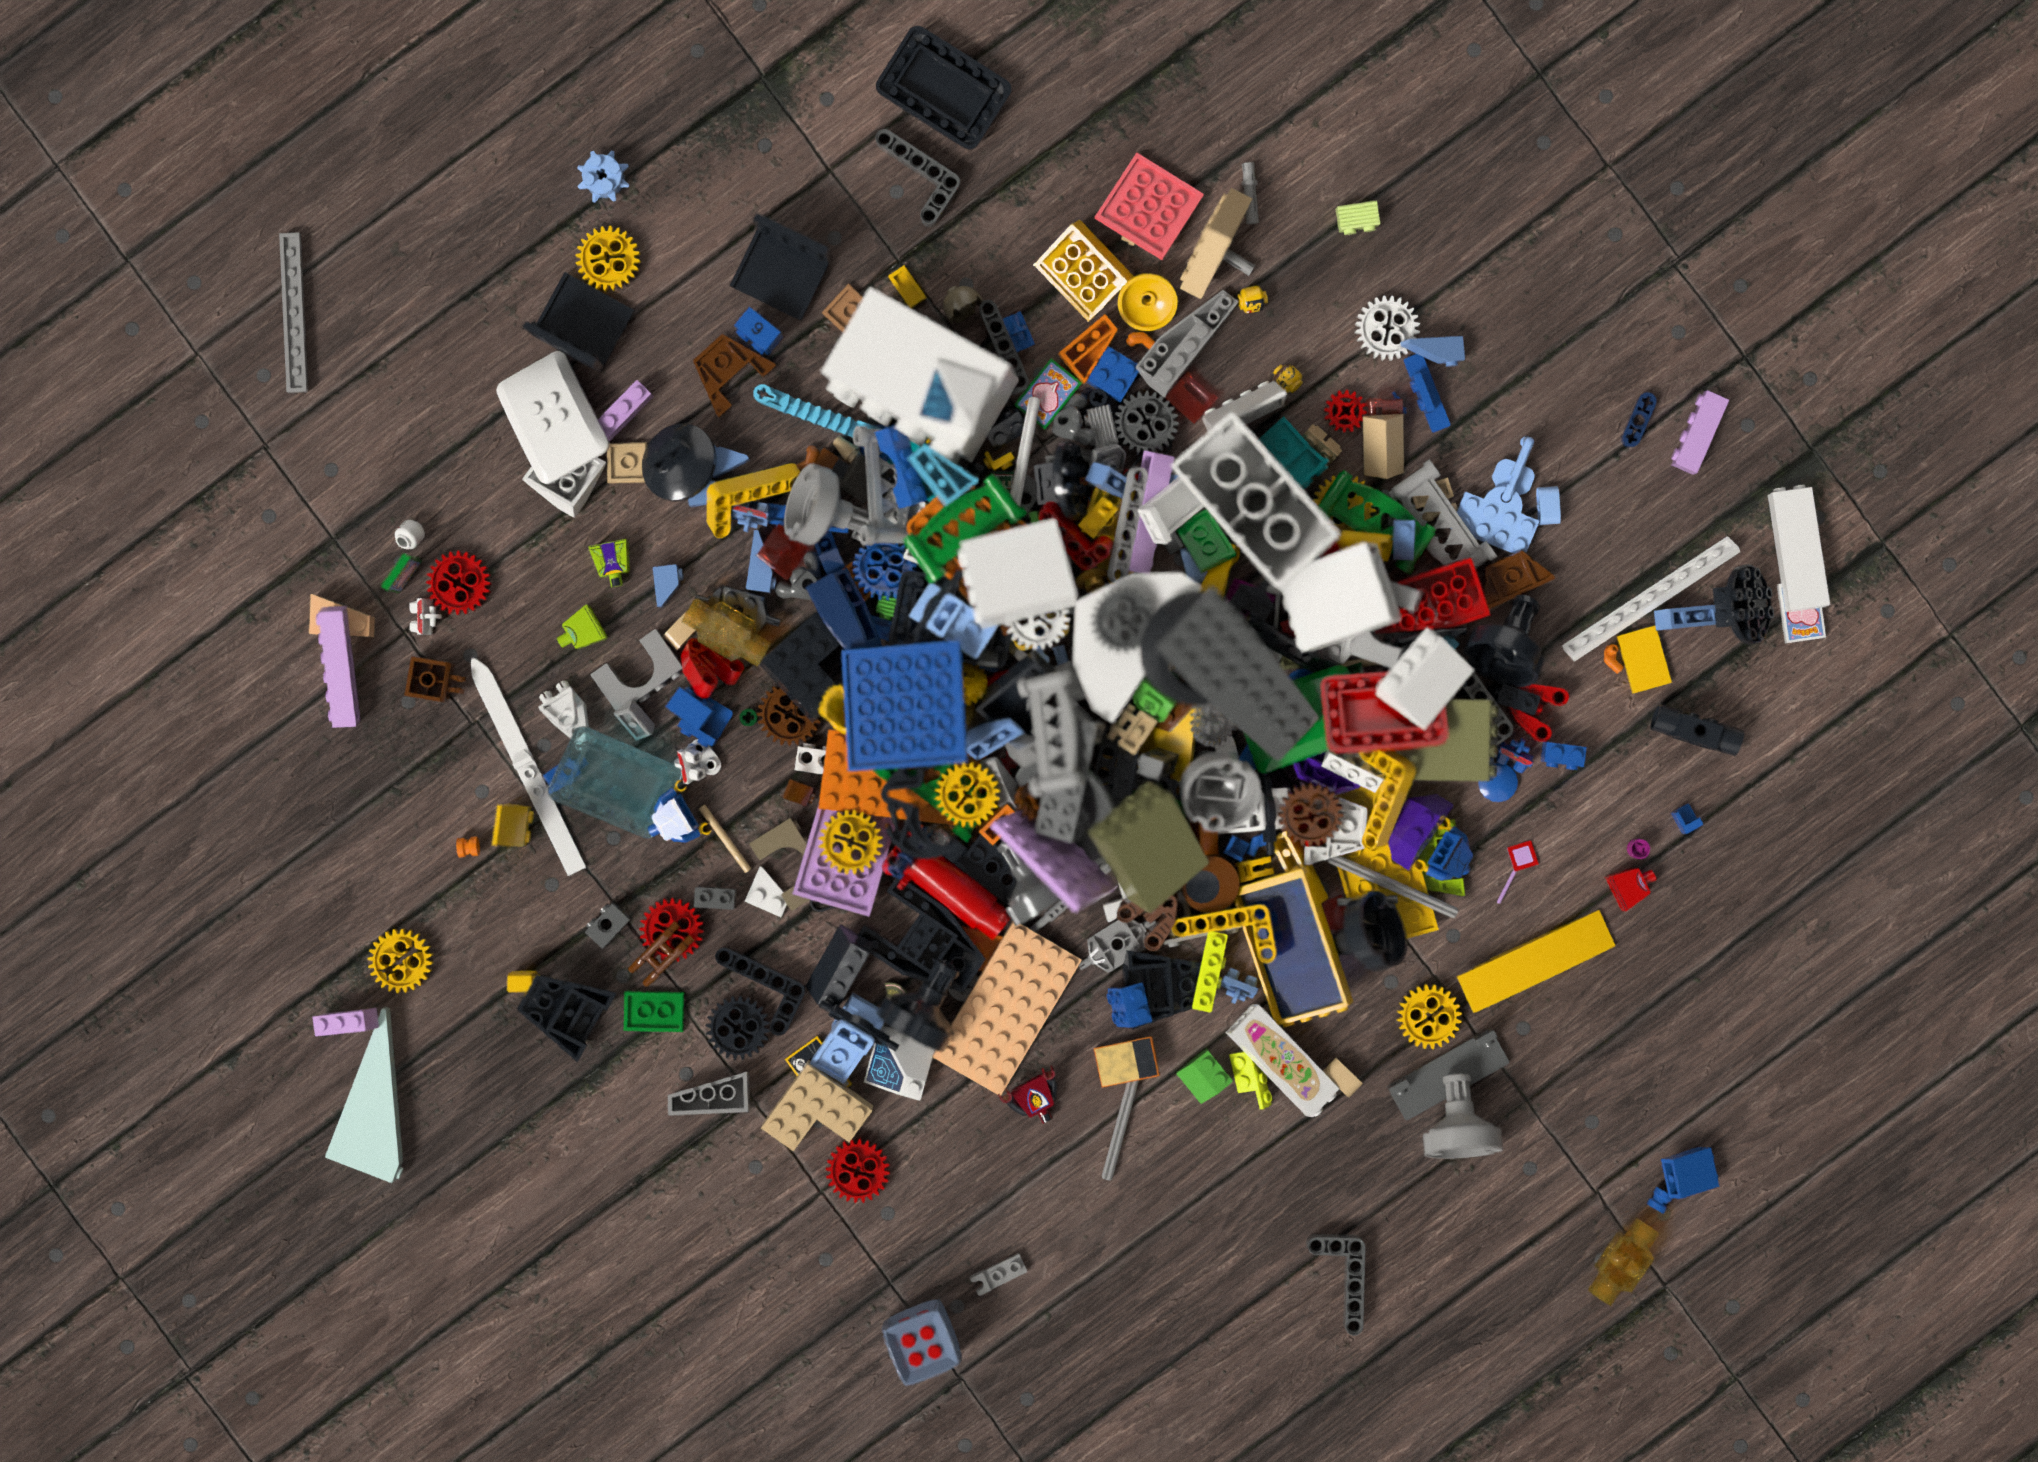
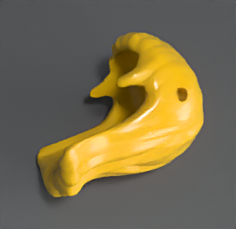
(834, 708)

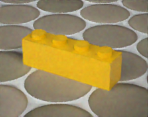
(1292, 857)

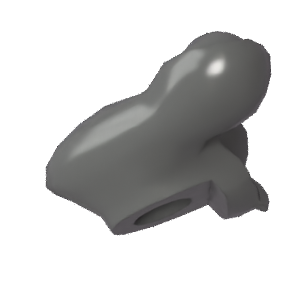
(1069, 421)
(801, 578)

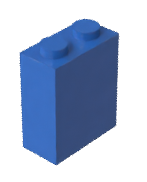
(1690, 1172)

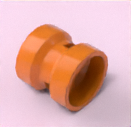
(467, 847)

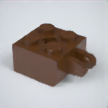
(442, 678)

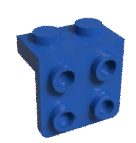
(714, 727)
(1129, 1005)

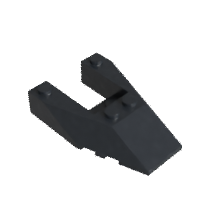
(930, 938)

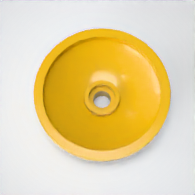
(1150, 313)

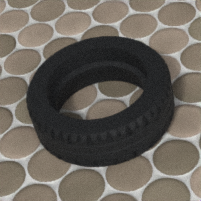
(1154, 664)

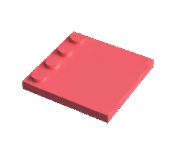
(1149, 206)

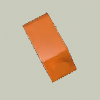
(985, 826)

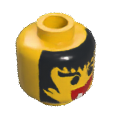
(1252, 299)

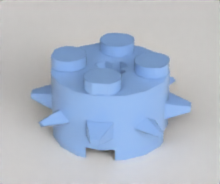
(594, 168)

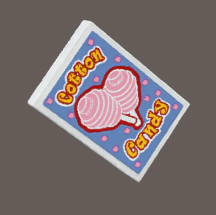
(1801, 624)

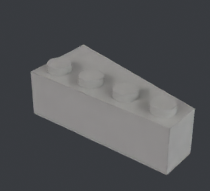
(720, 1096)

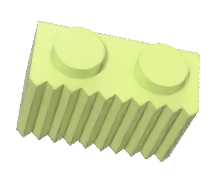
(1358, 217)

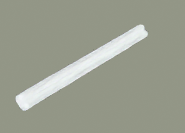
(1025, 449)

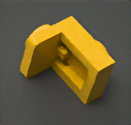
(1003, 462)

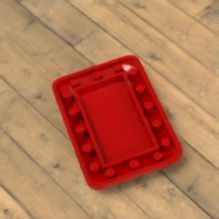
(1365, 723)

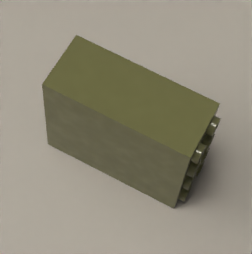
(1469, 746)
(1149, 847)

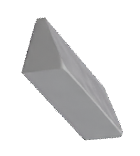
(635, 720)

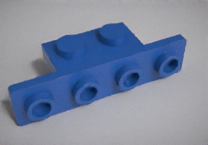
(1428, 397)

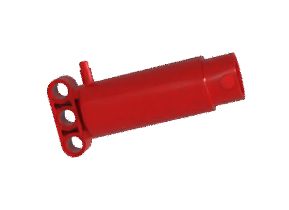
(954, 891)

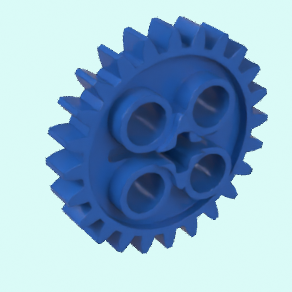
(882, 585)

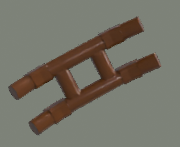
(660, 943)

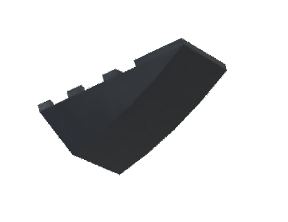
(1166, 982)
(564, 1011)

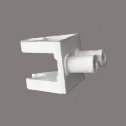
(564, 710)

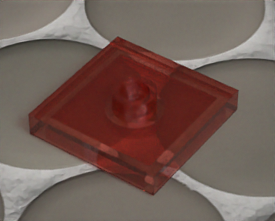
(781, 552)

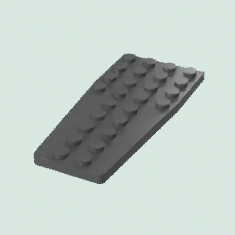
(1238, 674)

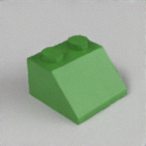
(1204, 1076)

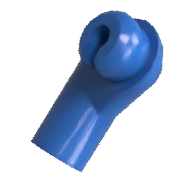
(1256, 842)

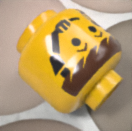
(1288, 377)

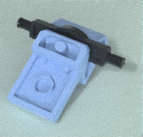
(949, 618)
(850, 1037)

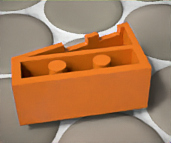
(1088, 347)

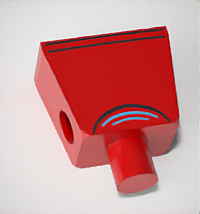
(1630, 886)

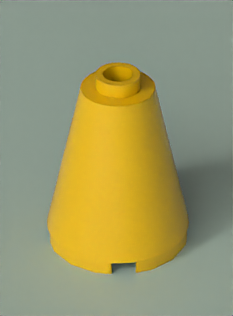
(1353, 538)

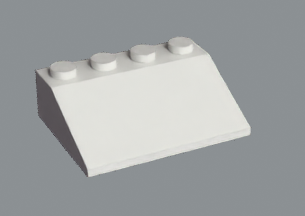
(1250, 405)
(1424, 679)

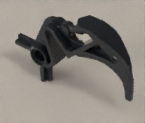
(907, 844)

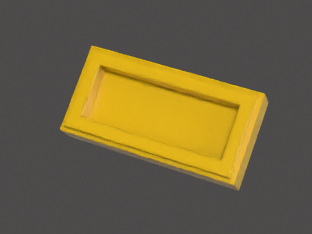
(907, 287)

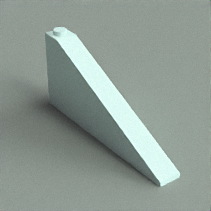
(370, 1124)

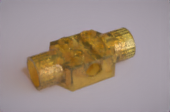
(726, 631)
(1624, 1262)

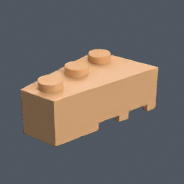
(359, 623)

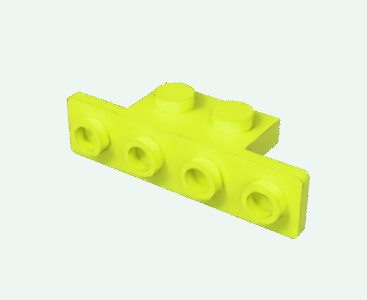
(1209, 972)
(1250, 1078)

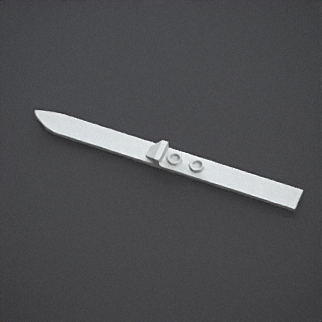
(526, 767)

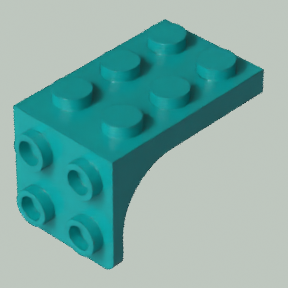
(1293, 453)

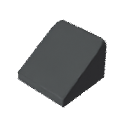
(1174, 545)
(988, 658)

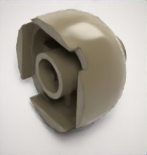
(960, 303)

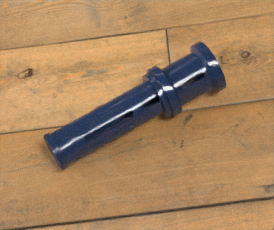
(904, 860)

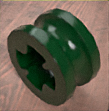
(752, 722)

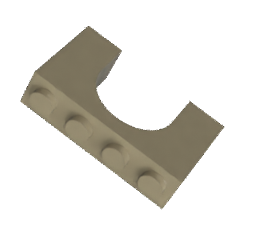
(782, 836)

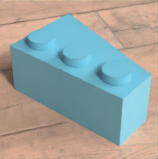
(941, 475)

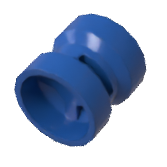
(1659, 1200)

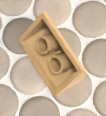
(1383, 445)

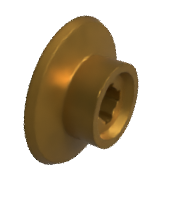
(1092, 579)

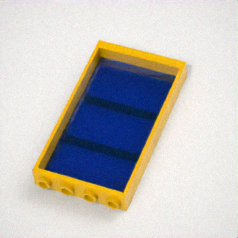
(1307, 971)

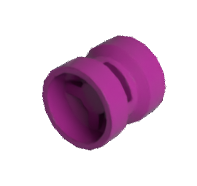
(1641, 850)

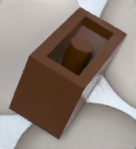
(799, 792)

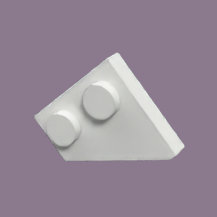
(766, 894)

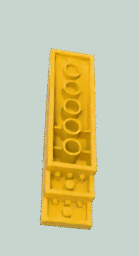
(1535, 961)

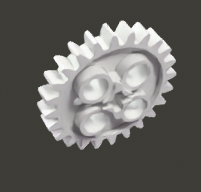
(1369, 324)
(1027, 635)

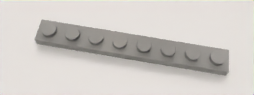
(293, 312)

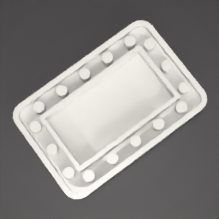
(552, 417)

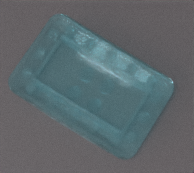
(611, 780)

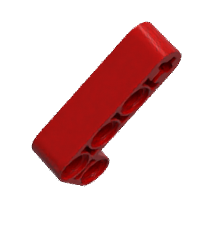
(1052, 510)

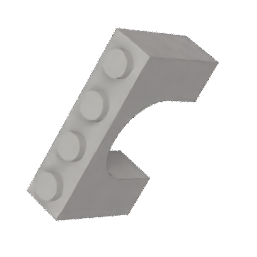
(1371, 647)
(665, 667)
(1023, 747)

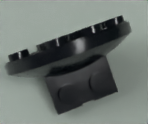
(679, 462)
(1061, 481)
(1744, 604)

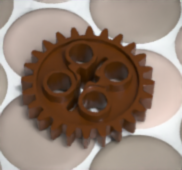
(780, 730)
(1306, 797)

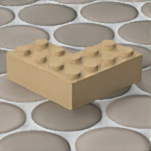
(1214, 242)
(813, 1098)

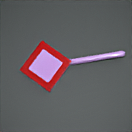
(1521, 857)

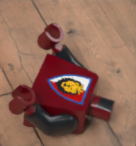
(1034, 1096)

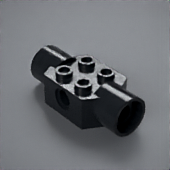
(1710, 736)

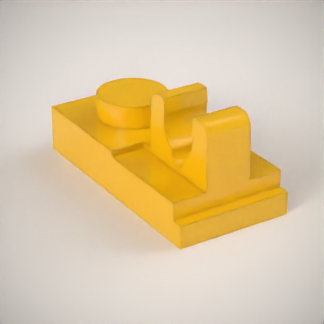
(1098, 517)

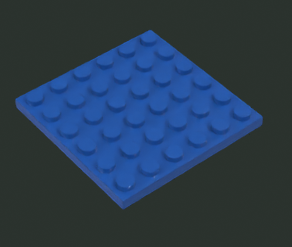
(904, 706)

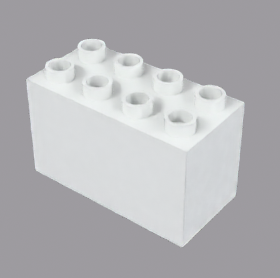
(888, 365)

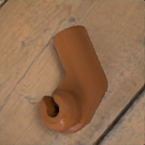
(811, 457)

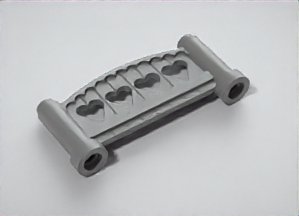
(1423, 484)
(880, 528)
(1040, 690)

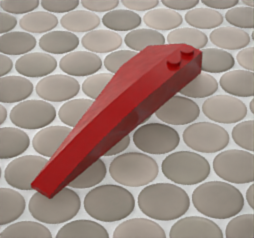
(1449, 599)

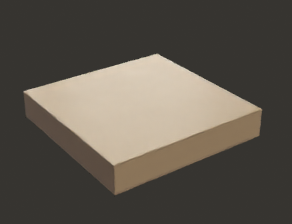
(625, 462)

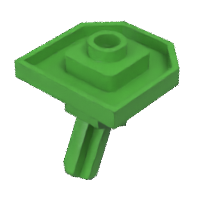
(1153, 701)

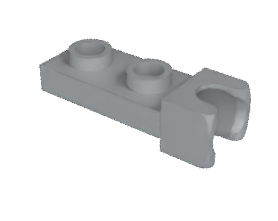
(999, 1273)

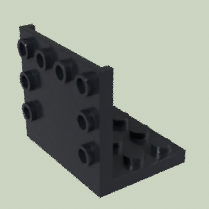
(781, 267)
(581, 322)

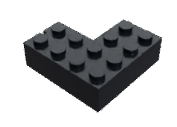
(797, 668)
(1003, 699)

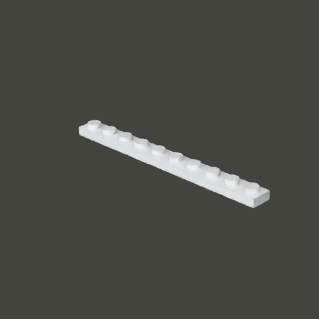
(1651, 598)

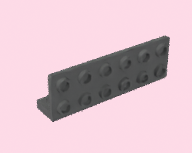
(1061, 807)
(1425, 1085)

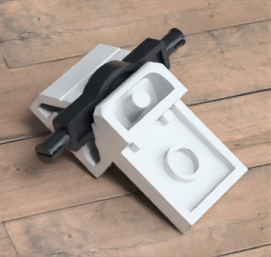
(1266, 813)

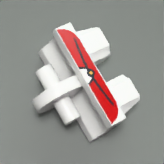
(425, 616)
(688, 761)

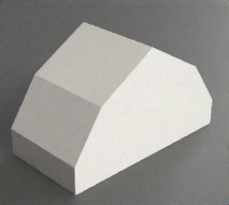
(1255, 501)
(1111, 676)

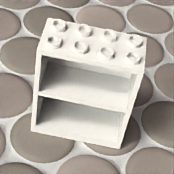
(1017, 574)
(1340, 598)

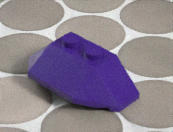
(1312, 771)
(1416, 826)

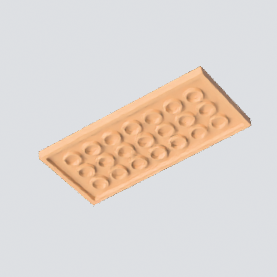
(1007, 1007)

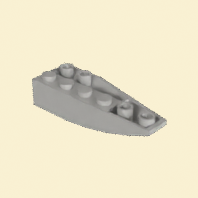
(1183, 343)

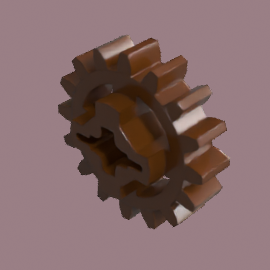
(1027, 802)

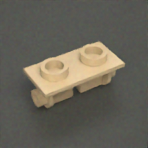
(1327, 449)

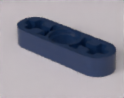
(1638, 435)

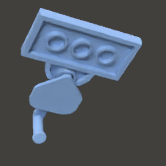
(1501, 521)

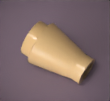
(846, 449)

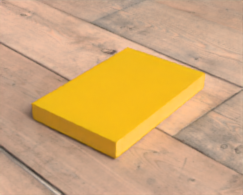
(1644, 659)

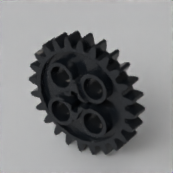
(727, 1042)

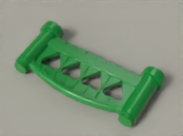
(1336, 504)
(933, 558)
(929, 794)

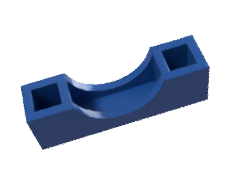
(909, 486)

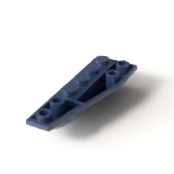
(844, 611)

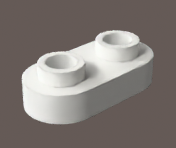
(707, 756)

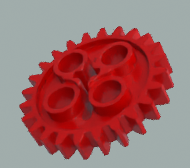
(450, 598)
(676, 912)
(852, 1188)

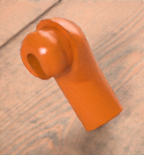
(1139, 337)
(1610, 658)

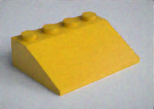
(1083, 270)

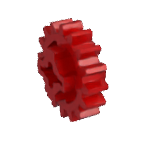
(1338, 404)

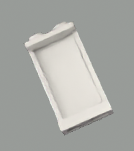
(1169, 510)

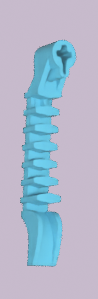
(808, 412)

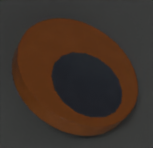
(1213, 886)

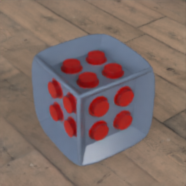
(922, 1342)

